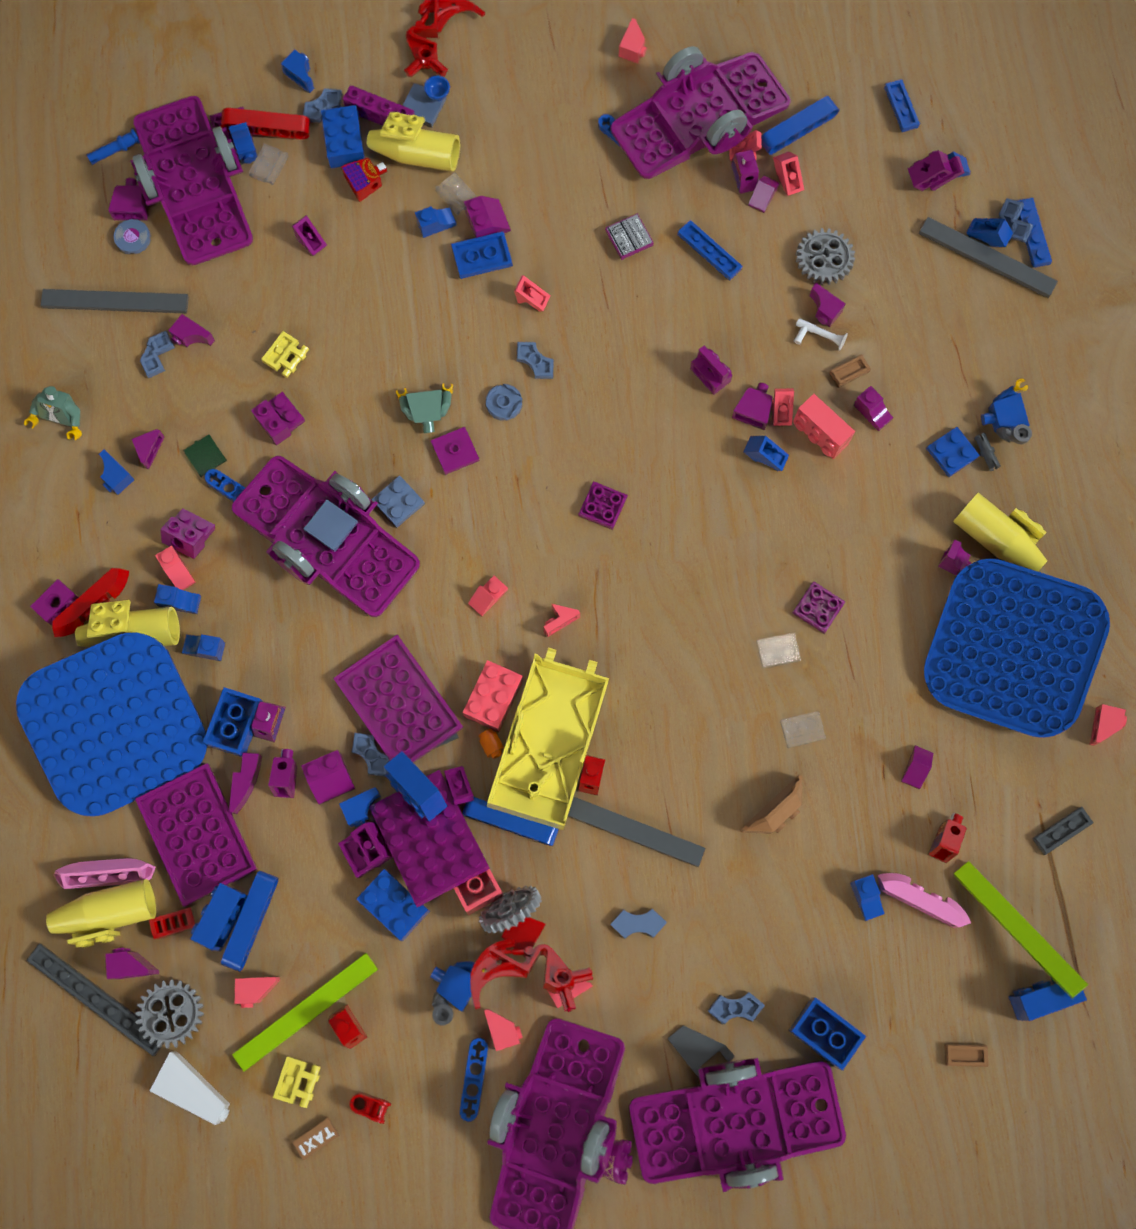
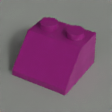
(486, 216)
(328, 777)
(127, 964)

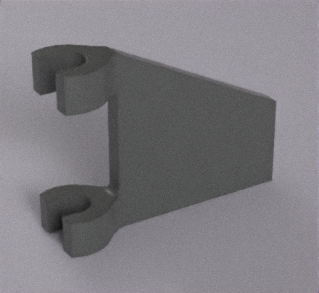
(697, 1048)

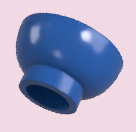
(437, 88)

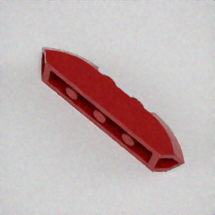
(78, 612)

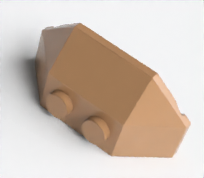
(778, 810)

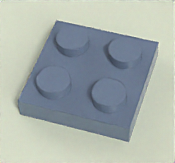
(398, 501)

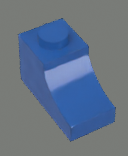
(297, 68)
(243, 143)
(434, 220)
(990, 230)
(765, 451)
(114, 475)
(178, 599)
(204, 647)
(357, 807)
(868, 897)

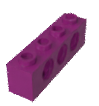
(372, 106)

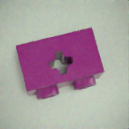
(930, 170)

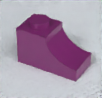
(828, 305)
(187, 332)
(872, 407)
(954, 558)

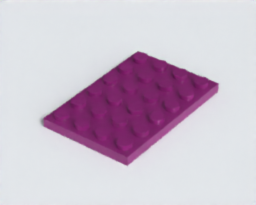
(398, 701)
(196, 834)
(432, 853)

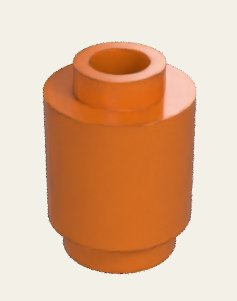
(491, 743)

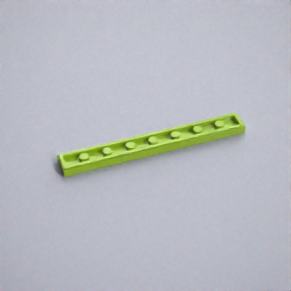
(1021, 930)
(305, 1012)

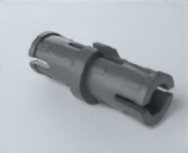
(987, 452)

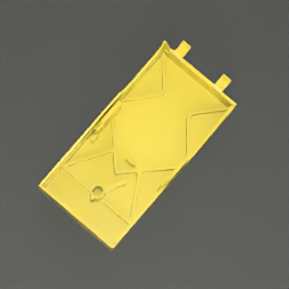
(548, 741)

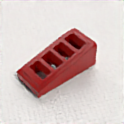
(155, 928)

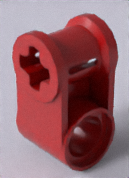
(371, 1107)

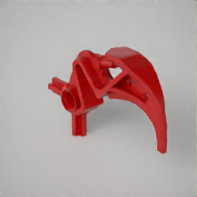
(417, 34)
(554, 969)

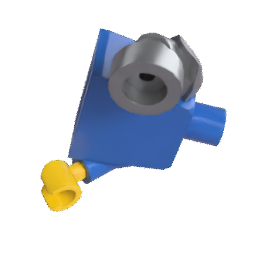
(1009, 415)
(454, 988)

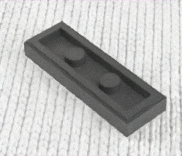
(1062, 830)

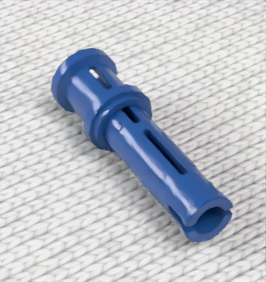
(121, 143)

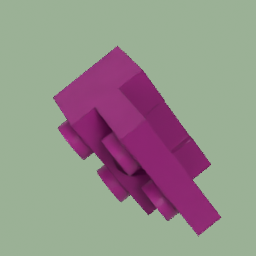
(708, 360)
(271, 422)
(186, 533)
(365, 849)

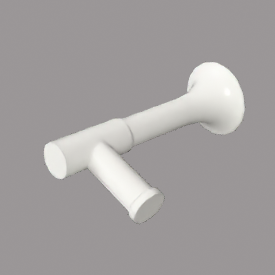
(807, 326)

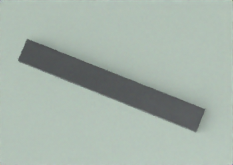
(988, 257)
(114, 301)
(636, 832)
(90, 995)

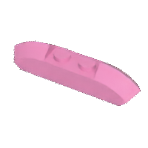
(103, 873)
(914, 896)

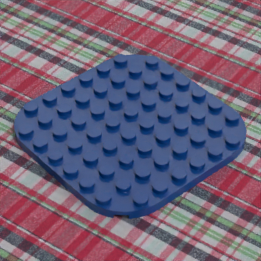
(1017, 647)
(111, 723)

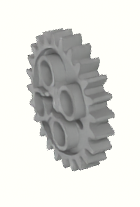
(825, 256)
(510, 909)
(151, 1019)

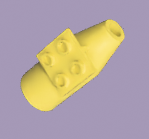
(409, 144)
(1006, 537)
(116, 618)
(98, 913)

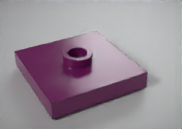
(455, 450)

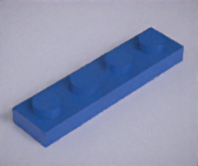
(1036, 242)
(709, 250)

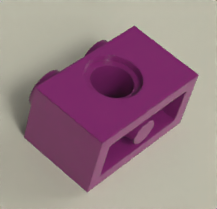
(44, 604)

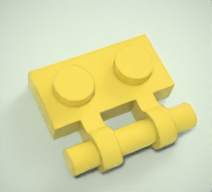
(281, 350)
(290, 1080)

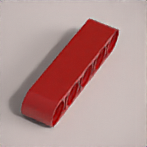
(267, 123)

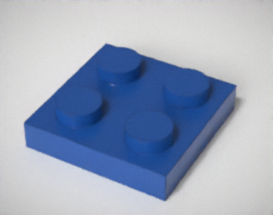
(952, 452)

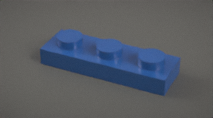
(902, 105)

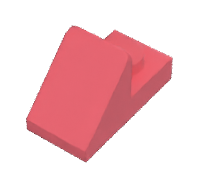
(750, 142)
(532, 294)
(783, 407)
(487, 595)
(565, 617)

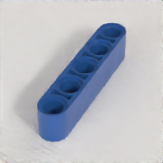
(799, 125)
(535, 831)
(249, 921)

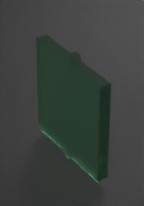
(205, 455)

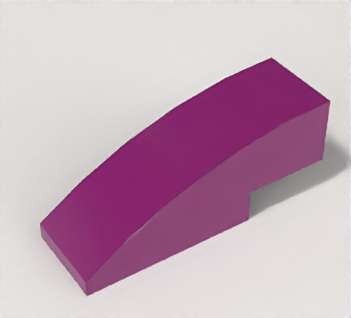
(244, 781)

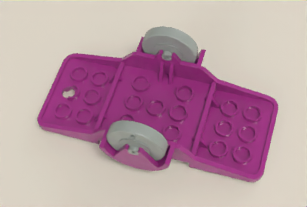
(698, 109)
(190, 175)
(368, 564)
(737, 1123)
(555, 1129)

